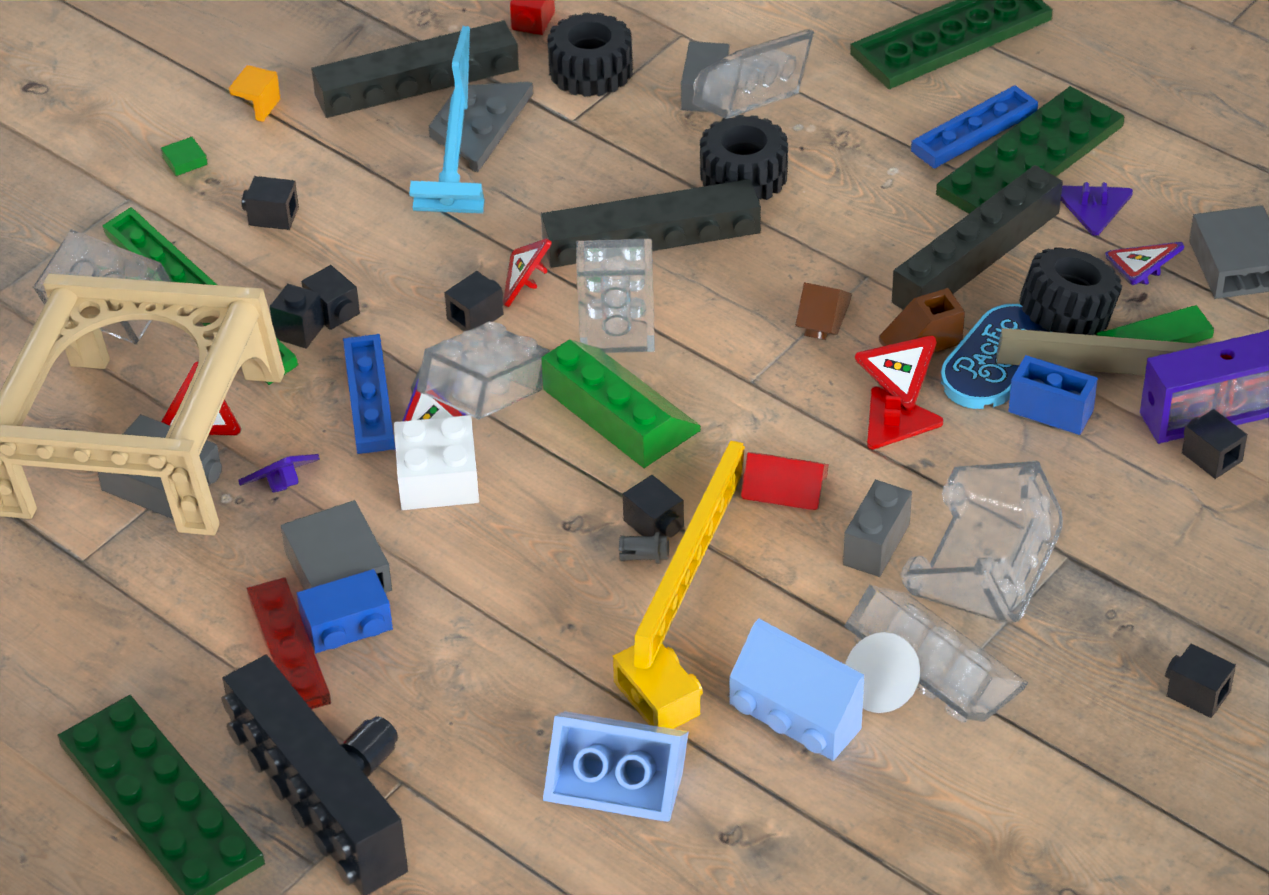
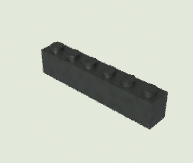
(411, 69)
(666, 218)
(980, 237)

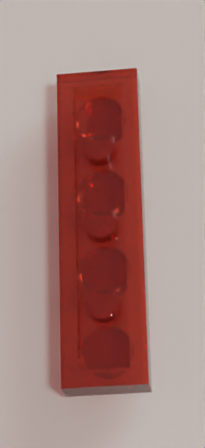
(288, 640)

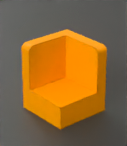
(257, 86)

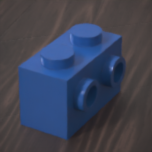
(1052, 394)
(345, 611)

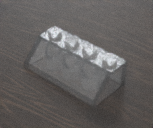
(754, 76)
(950, 663)

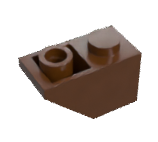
(928, 315)

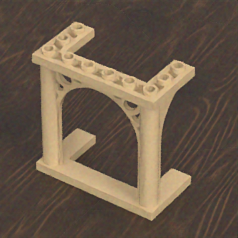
(70, 323)

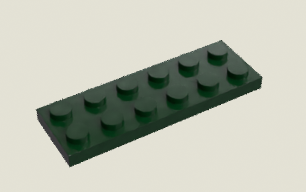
(944, 36)
(1047, 138)
(161, 799)

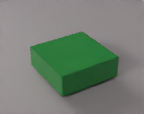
(184, 156)

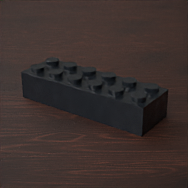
(314, 776)

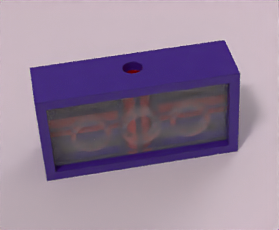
(1216, 376)

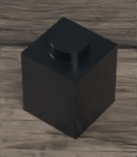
(271, 202)
(337, 296)
(474, 302)
(297, 315)
(1214, 443)
(653, 508)
(1200, 680)

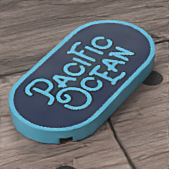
(972, 370)

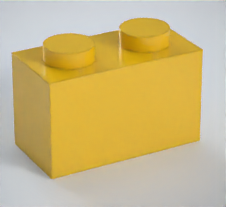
(663, 693)

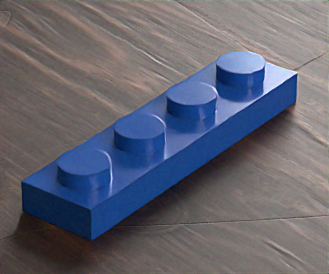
(974, 126)
(368, 394)

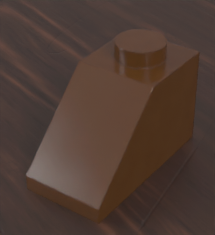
(822, 310)

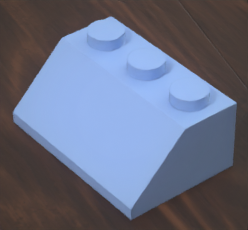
(797, 690)
(615, 765)

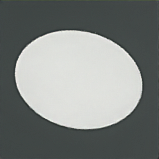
(888, 668)

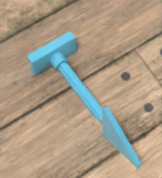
(448, 192)

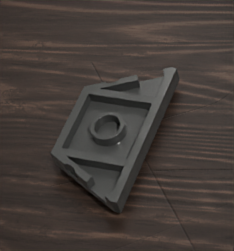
(486, 119)

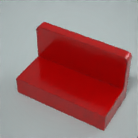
(783, 480)

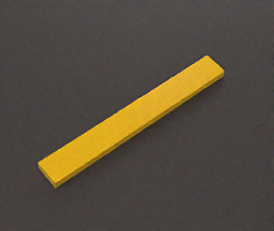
(688, 556)

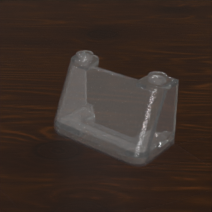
(994, 544)

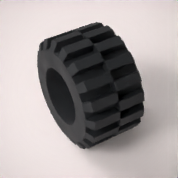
(590, 54)
(745, 150)
(1070, 292)

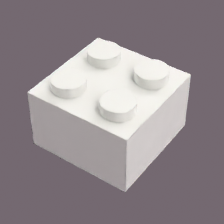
(436, 462)

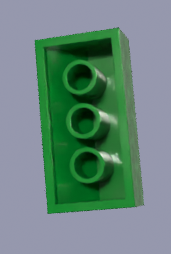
(615, 402)

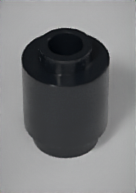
(371, 743)

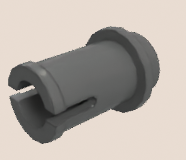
(644, 547)

